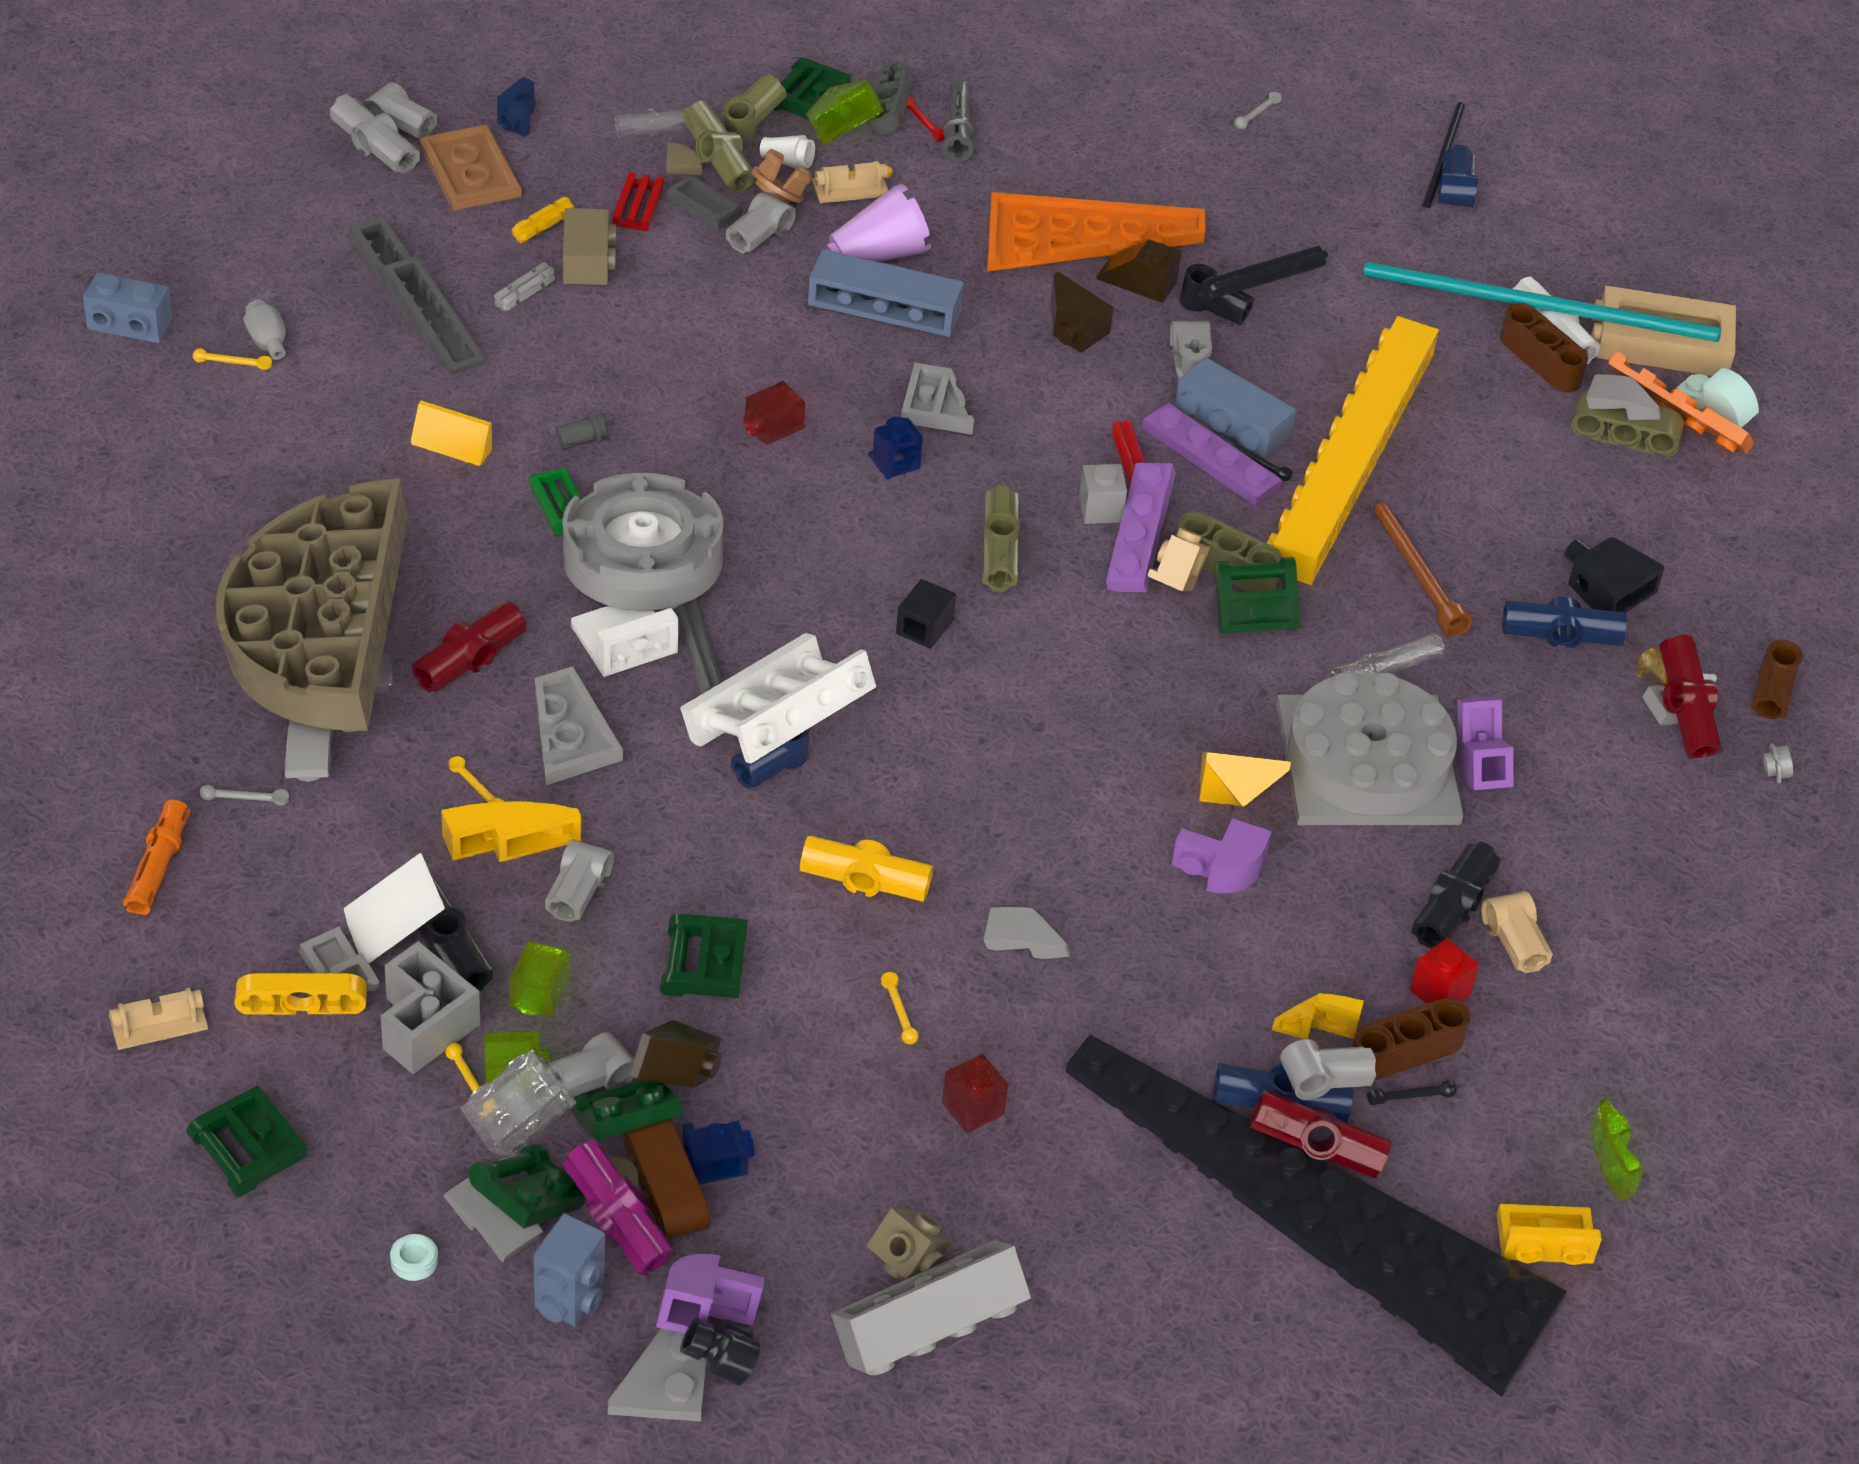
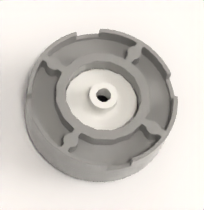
(642, 542)

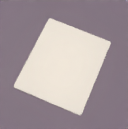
(393, 908)

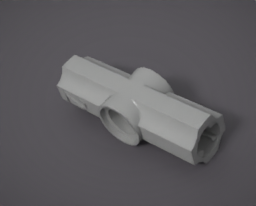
(374, 134)

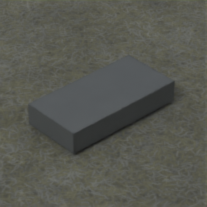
(703, 202)

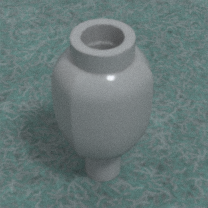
(265, 327)

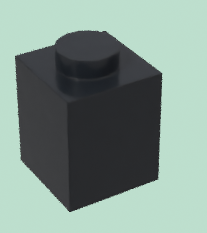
(925, 613)

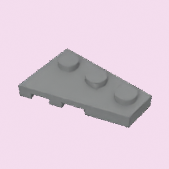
(571, 728)

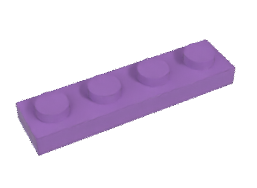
(1212, 454)
(1141, 527)

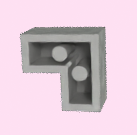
(429, 1007)

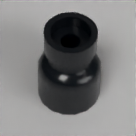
(728, 1353)

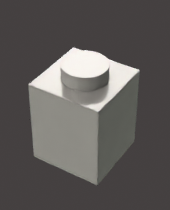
(1102, 493)

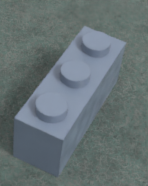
(1235, 407)

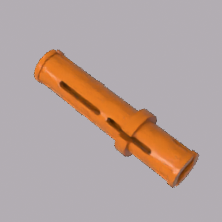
(161, 845)

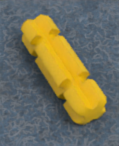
(541, 220)

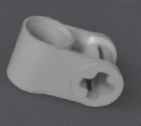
(1190, 344)

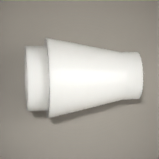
(796, 150)

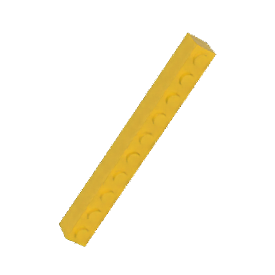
(1354, 446)

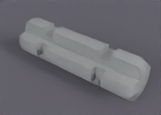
(524, 286)

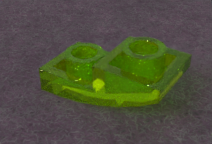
(1610, 1139)

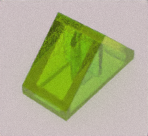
(843, 109)

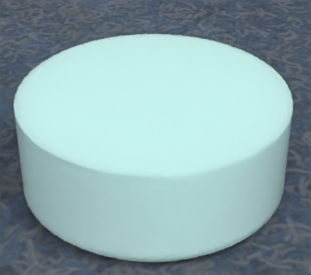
(414, 1257)

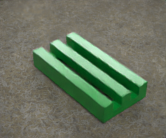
(543, 500)

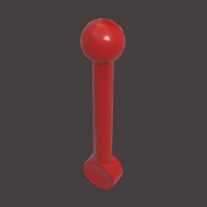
(937, 133)

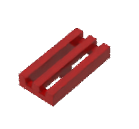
(643, 185)

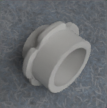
(1778, 762)

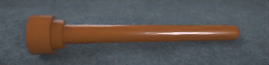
(1451, 617)

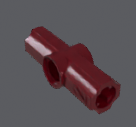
(469, 647)
(1690, 696)
(1346, 1145)

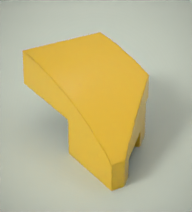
(1324, 1012)

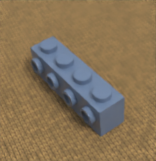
(885, 293)

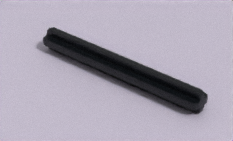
(1263, 272)

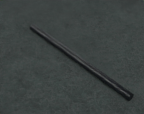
(1446, 146)

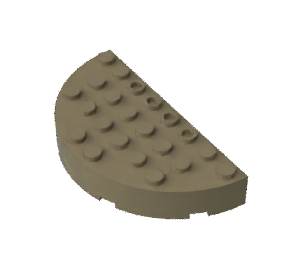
(314, 605)

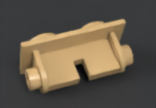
(837, 185)
(147, 1022)

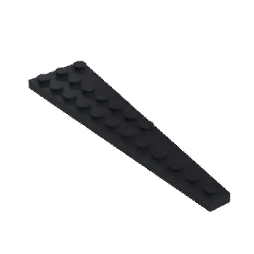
(1419, 1269)

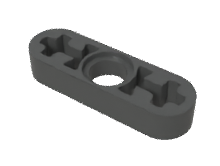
(892, 91)

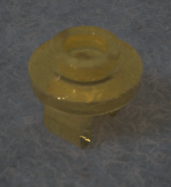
(1652, 662)

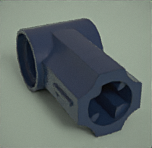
(1457, 179)
(788, 756)

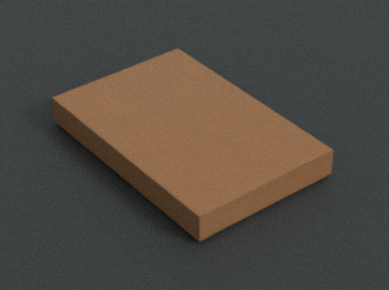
(470, 167)

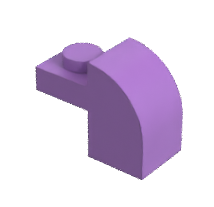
(1480, 751)
(1226, 863)
(704, 1289)

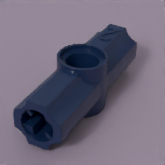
(1564, 622)
(1245, 1085)

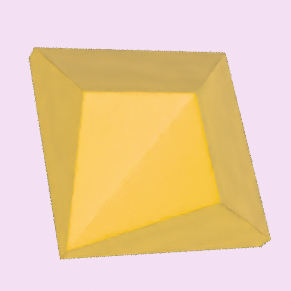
(1237, 778)

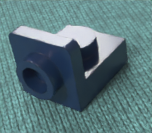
(516, 106)

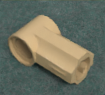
(1514, 921)

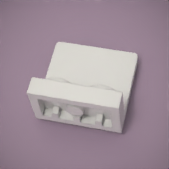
(626, 638)

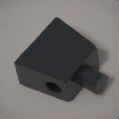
(1612, 574)

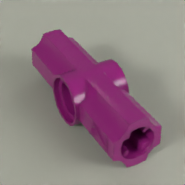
(618, 1207)

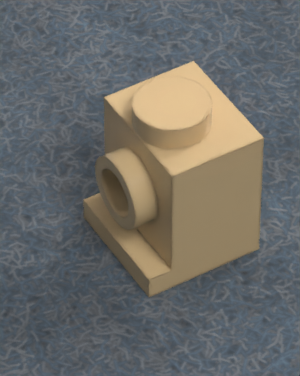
(1180, 560)

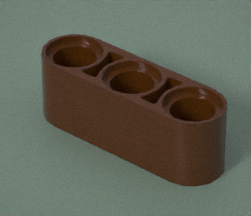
(1544, 347)
(1415, 1036)
(668, 1178)

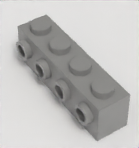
(931, 1307)

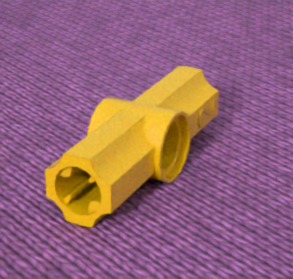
(866, 868)

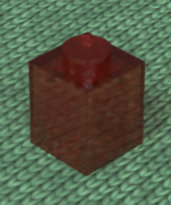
(774, 413)
(974, 1093)

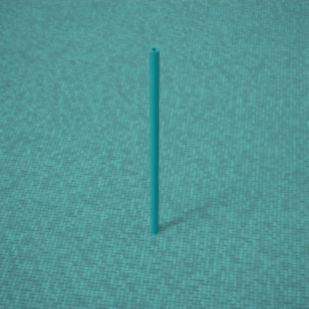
(1543, 302)

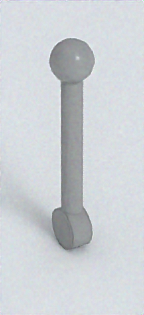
(1242, 122)
(279, 796)

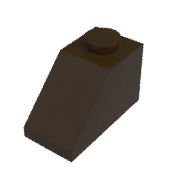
(1144, 269)
(1078, 314)
(676, 1055)

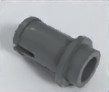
(581, 431)

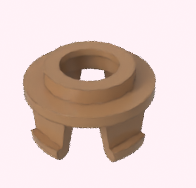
(783, 190)

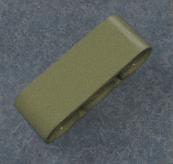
(1613, 427)
(1231, 546)

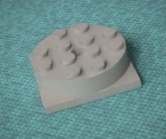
(1369, 753)

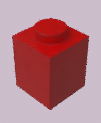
(1444, 973)

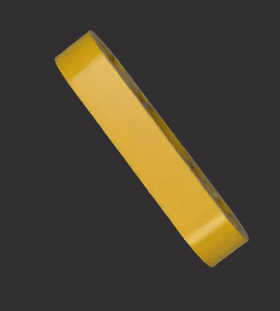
(272, 993)

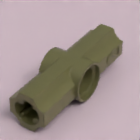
(719, 147)
(1000, 538)

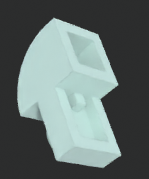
(1723, 393)

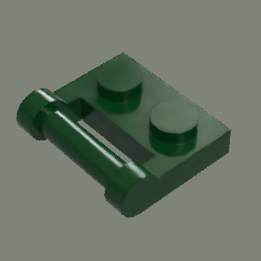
(817, 81)
(1257, 609)
(719, 956)
(625, 1108)
(258, 1130)
(531, 1199)

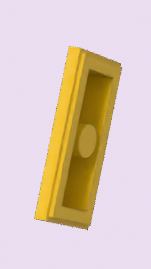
(452, 433)

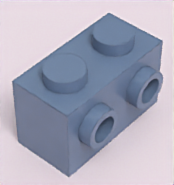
(127, 307)
(569, 1271)

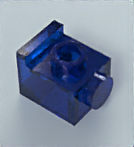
(896, 438)
(718, 1150)

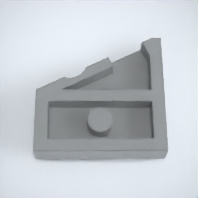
(936, 401)
(662, 1383)

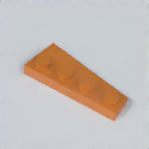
(1727, 434)

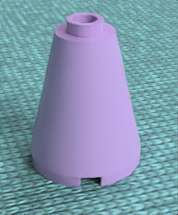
(884, 229)

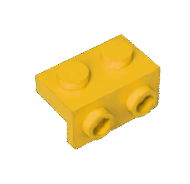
(1547, 1234)

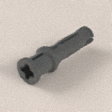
(959, 127)

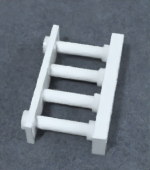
(778, 697)

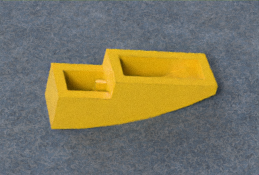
(508, 828)

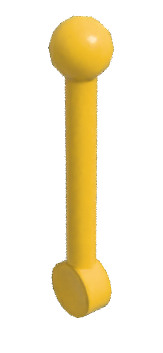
(262, 362)
(457, 764)
(890, 981)
(454, 1052)

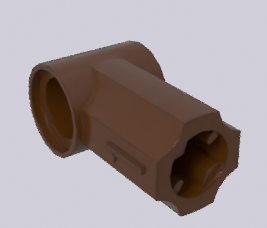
(1776, 679)

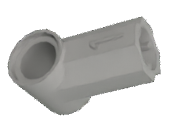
(405, 113)
(764, 217)
(580, 874)
(597, 1065)
(1318, 1070)

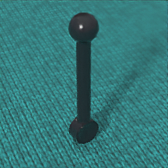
(1283, 472)
(1378, 1096)

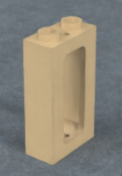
(1662, 348)

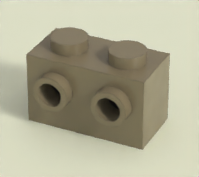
(586, 246)

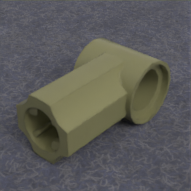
(747, 111)

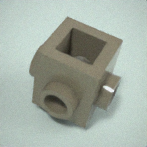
(909, 1243)

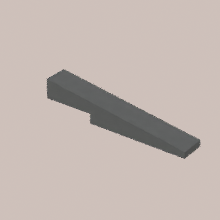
(414, 293)

